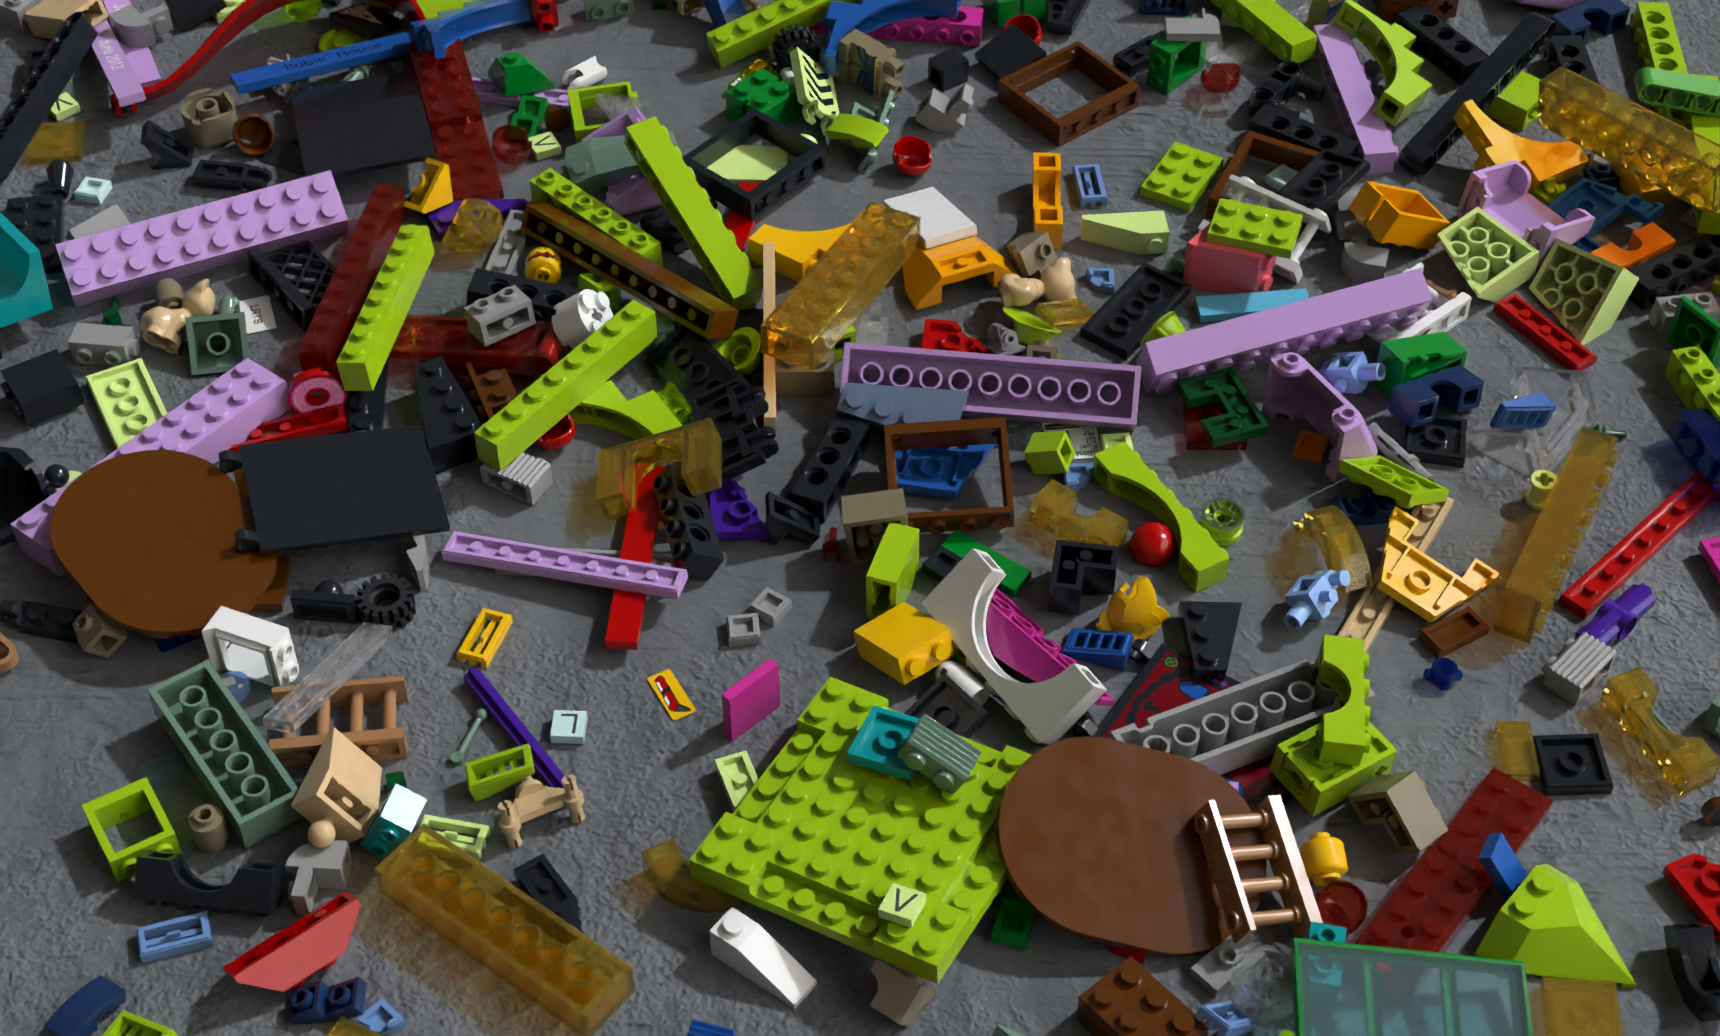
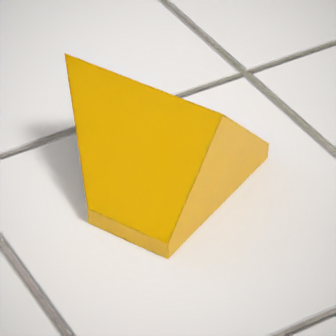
(433, 188)

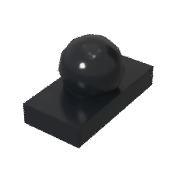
(325, 603)

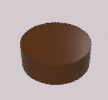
(557, 118)

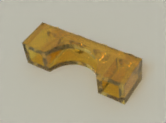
(1682, 760)

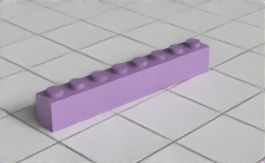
(1354, 97)

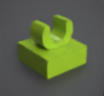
(1549, 191)

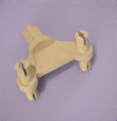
(535, 800)

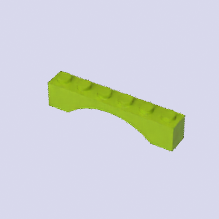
(1127, 476)

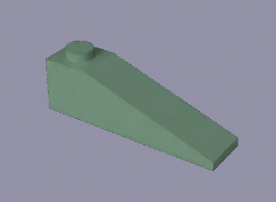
(601, 162)

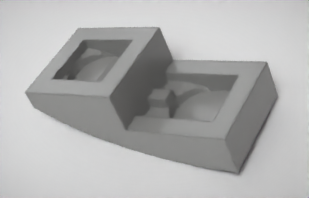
(419, 561)

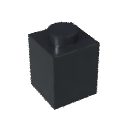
(948, 69)

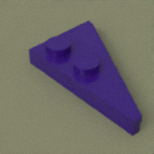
(441, 218)
(734, 515)

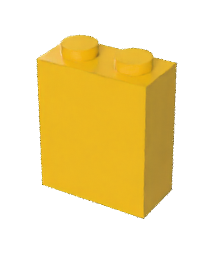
(904, 643)

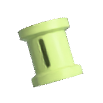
(1541, 486)

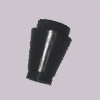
(60, 176)

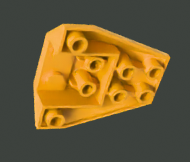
(948, 263)

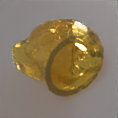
(472, 231)

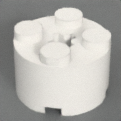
(580, 316)

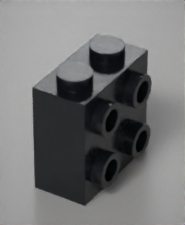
(41, 387)

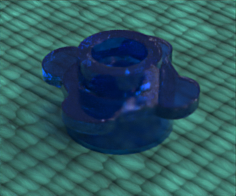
(1443, 673)

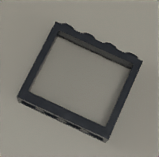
(769, 193)

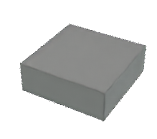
(770, 606)
(743, 629)

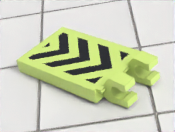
(814, 90)

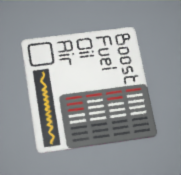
(1083, 438)

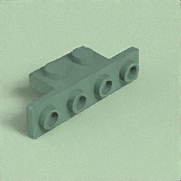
(885, 108)

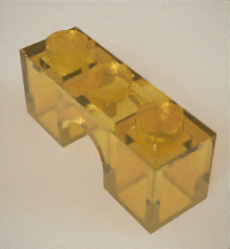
(1056, 512)

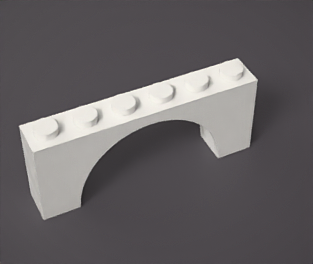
(1044, 706)

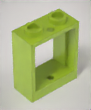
(584, 98)
(119, 807)

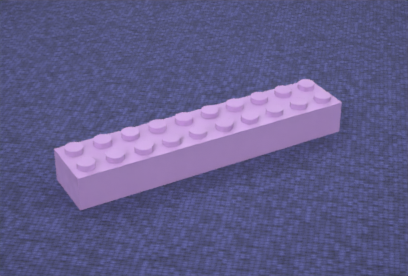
(201, 237)
(1285, 329)
(1006, 384)
(200, 426)

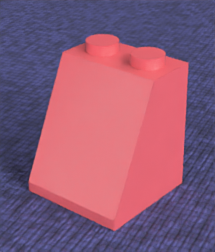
(1226, 268)

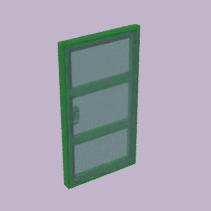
(1404, 992)

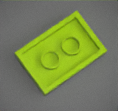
(1181, 176)
(1254, 228)
(1393, 481)

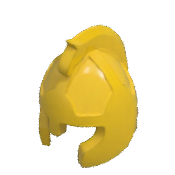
(1133, 612)

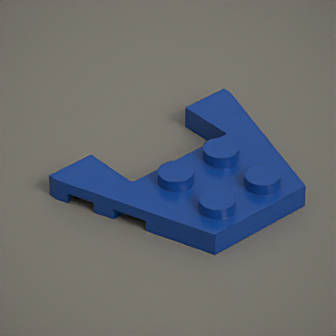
(1603, 204)
(940, 470)

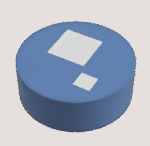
(238, 684)

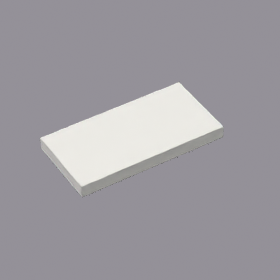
(939, 217)

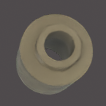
(168, 293)
(208, 828)

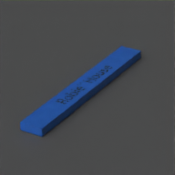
(320, 63)

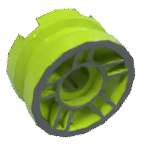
(1223, 520)

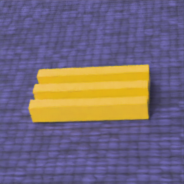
(493, 645)

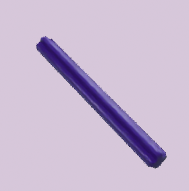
(513, 726)

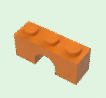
(1643, 245)

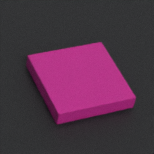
(751, 699)

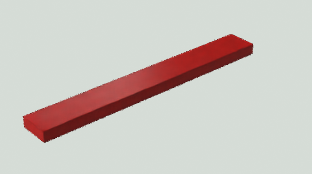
(638, 545)
(1638, 547)

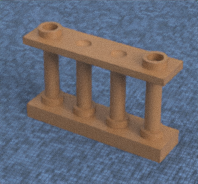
(377, 744)
(1285, 860)

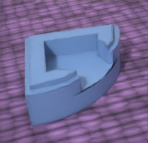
(1101, 279)
(1078, 475)
(382, 1018)

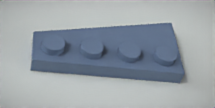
(901, 404)

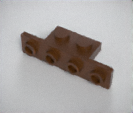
(489, 391)

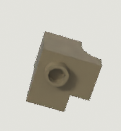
(1032, 253)
(899, 993)

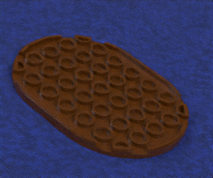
(157, 542)
(1111, 847)

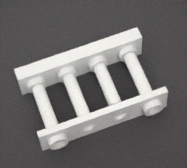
(1315, 219)
(1442, 319)

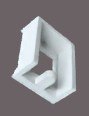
(275, 663)

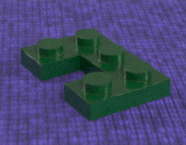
(1240, 415)

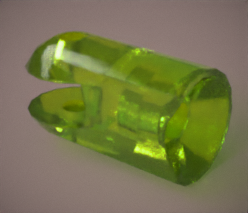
(676, 402)

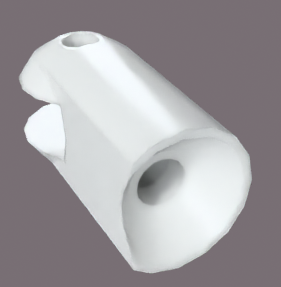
(584, 74)
(964, 679)

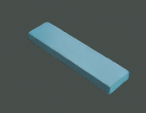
(1230, 306)

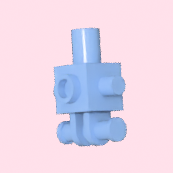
(1351, 372)
(1313, 596)

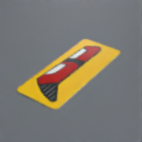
(671, 694)

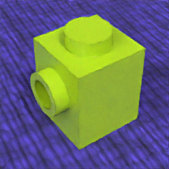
(1049, 452)

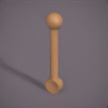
(1449, 294)

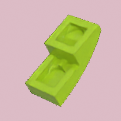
(861, 130)

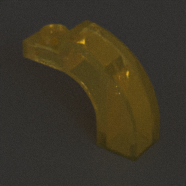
(1338, 543)
(672, 880)

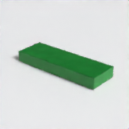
(1016, 574)

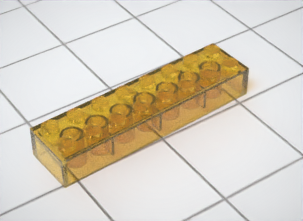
(1631, 137)
(840, 286)
(1556, 535)
(506, 930)

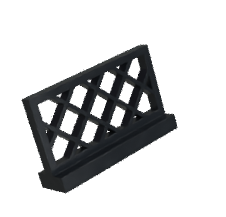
(286, 290)

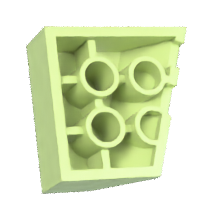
(1489, 254)
(1582, 290)

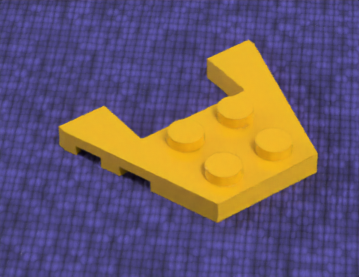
(1420, 580)

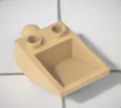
(339, 792)

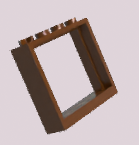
(1121, 98)
(1262, 148)
(952, 434)

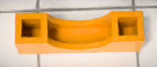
(1046, 196)

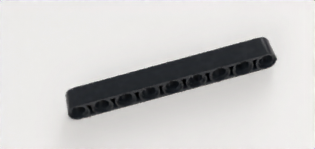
(1482, 87)
(43, 88)

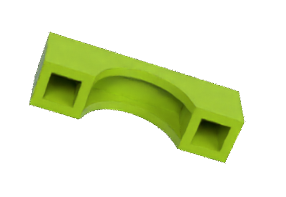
(1343, 732)

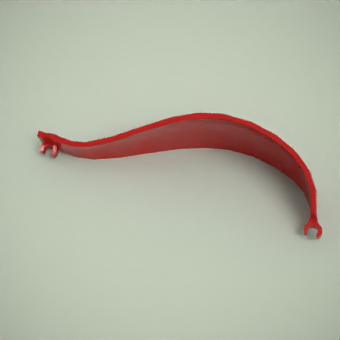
(239, 19)

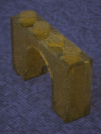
(625, 465)

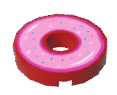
(312, 380)

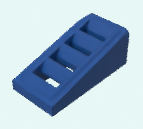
(1524, 412)
(1115, 655)

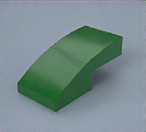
(530, 114)
(1013, 920)

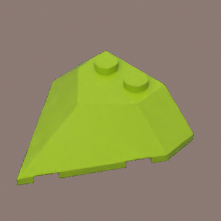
(1554, 932)

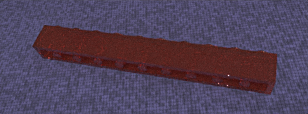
(353, 278)

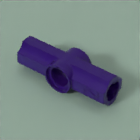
(1620, 616)

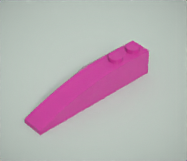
(1020, 643)

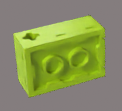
(1324, 784)

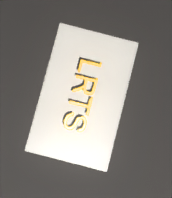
(258, 314)

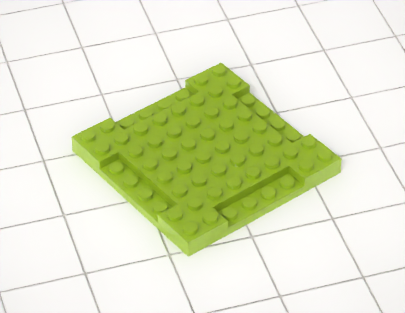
(833, 836)

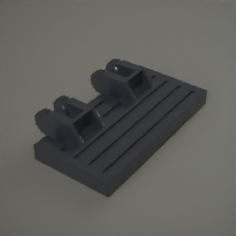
(734, 416)

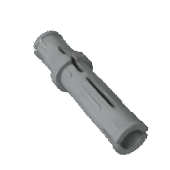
(1382, 437)

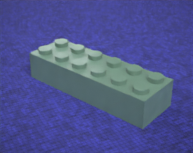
(226, 752)

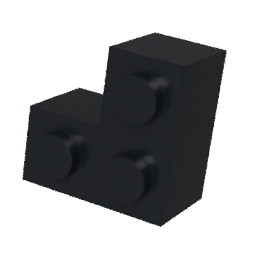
(1080, 569)

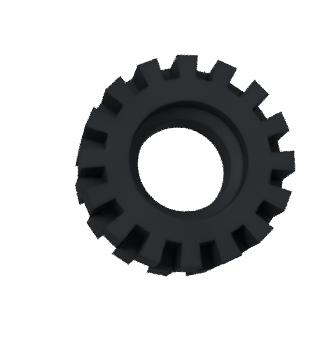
(791, 38)
(382, 590)

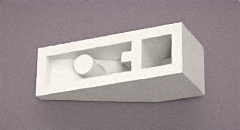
(759, 957)

